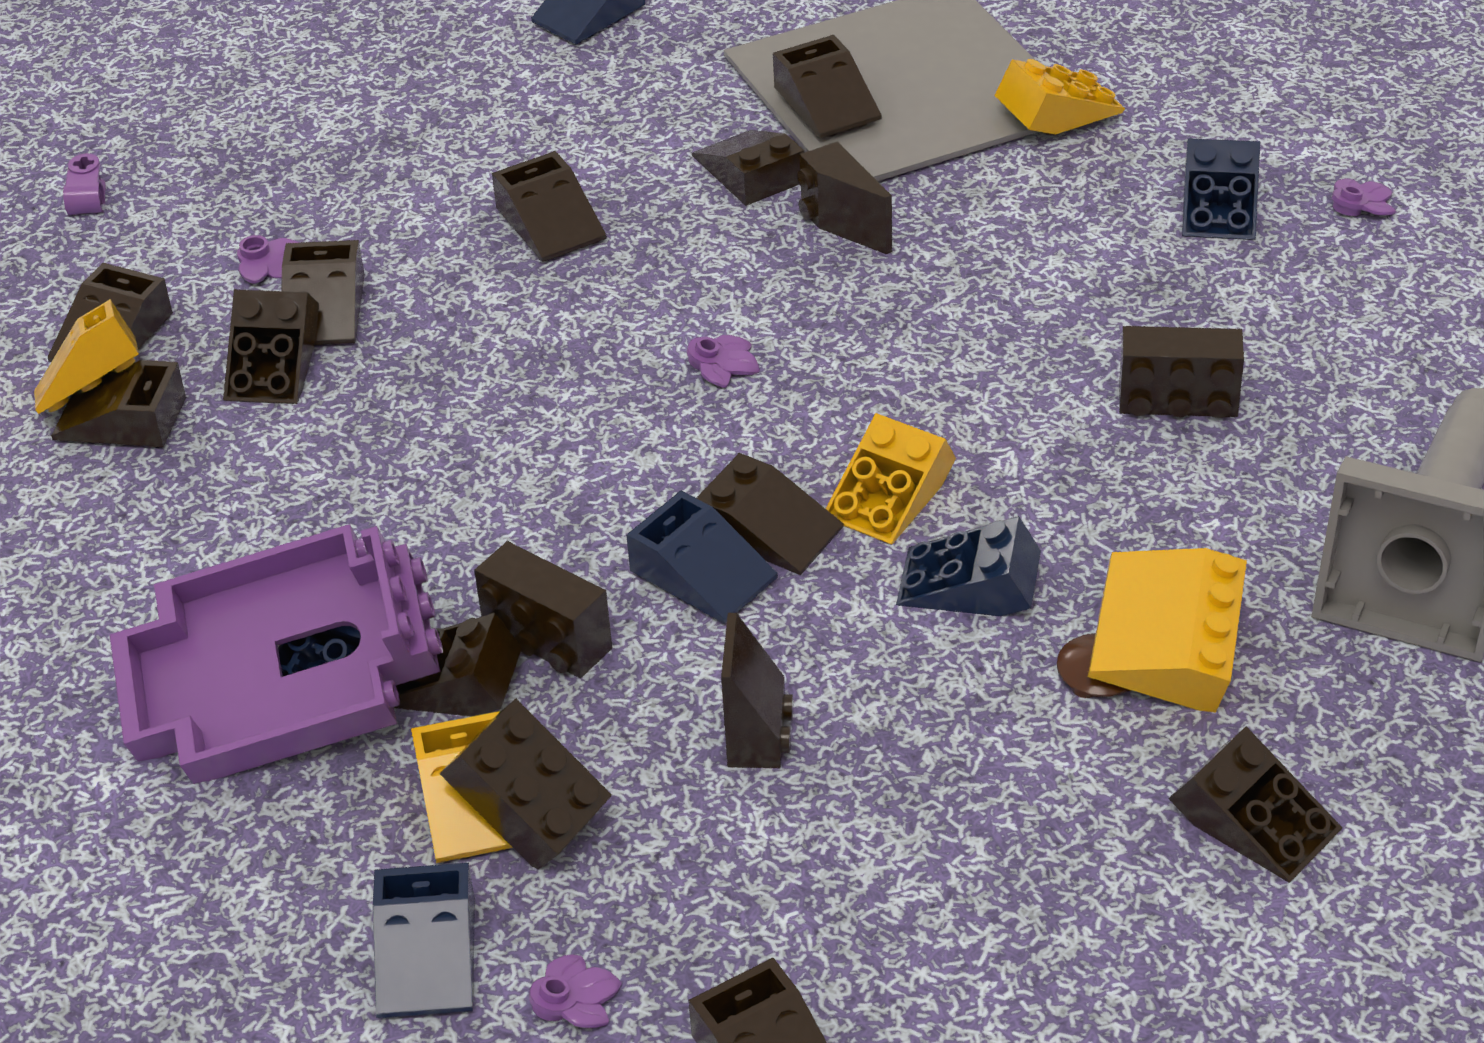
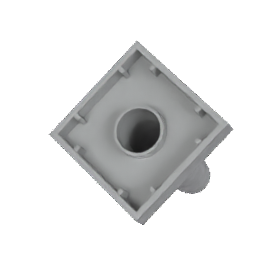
(1411, 545)

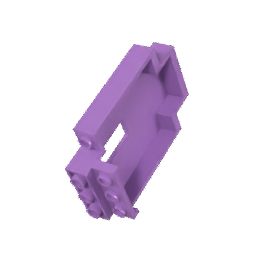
(211, 667)

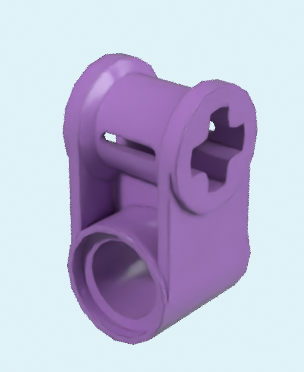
(84, 187)

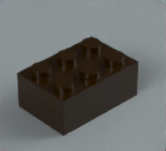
(1181, 371)
(546, 608)
(526, 784)

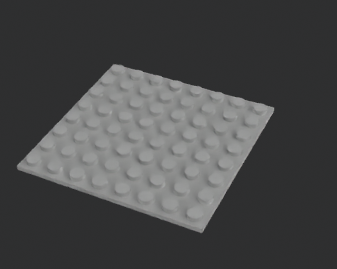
(927, 70)

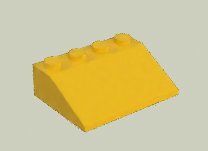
(1170, 624)

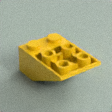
(1054, 97)
(91, 349)
(890, 478)
(453, 823)

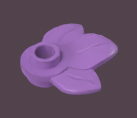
(1353, 197)
(261, 258)
(722, 358)
(573, 992)

